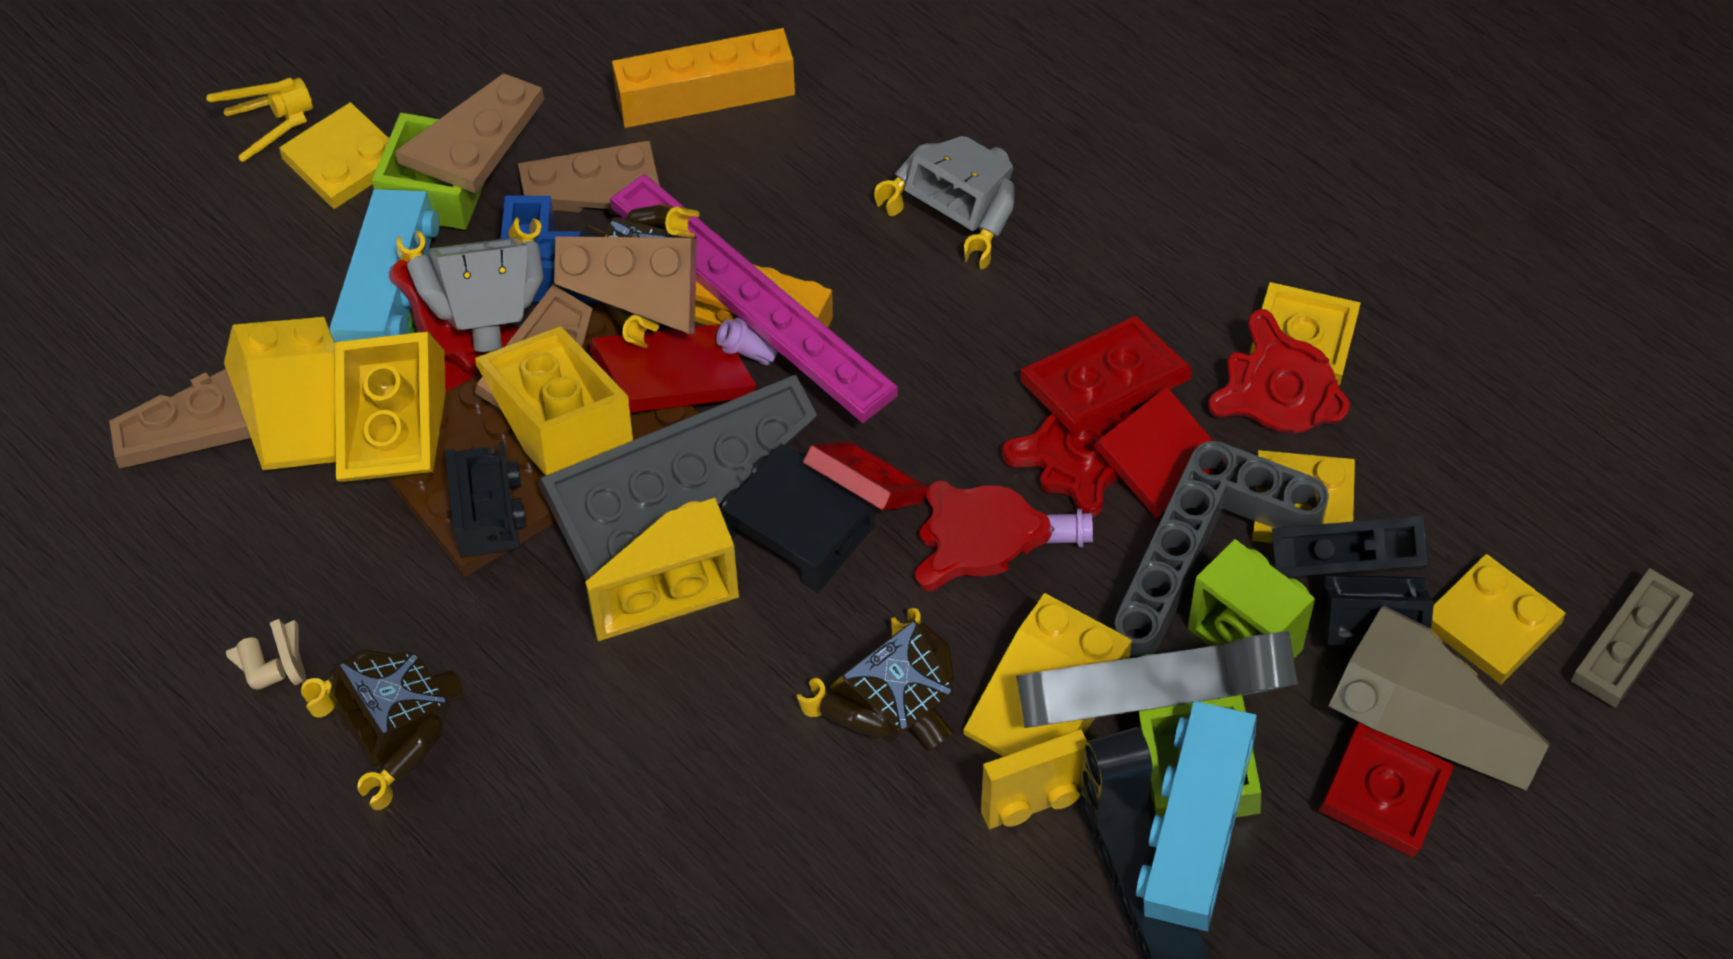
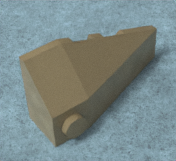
(1425, 696)

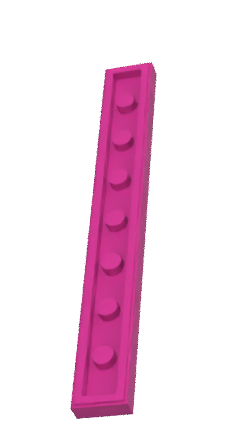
(773, 312)

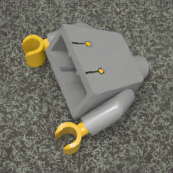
(961, 183)
(478, 281)

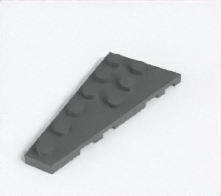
(627, 489)

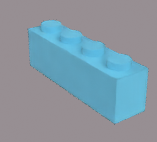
(369, 300)
(1199, 815)

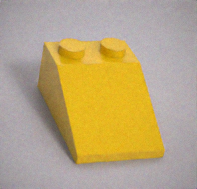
(286, 389)
(557, 399)
(388, 405)
(666, 572)
(1047, 640)

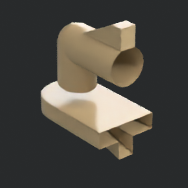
(250, 659)

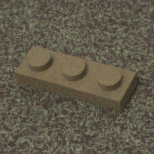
(1632, 637)

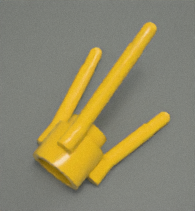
(285, 98)

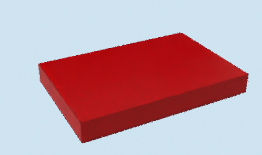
(673, 369)
(1105, 374)

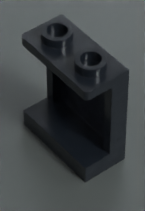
(799, 515)

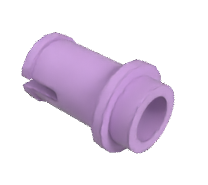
(738, 338)
(1071, 528)

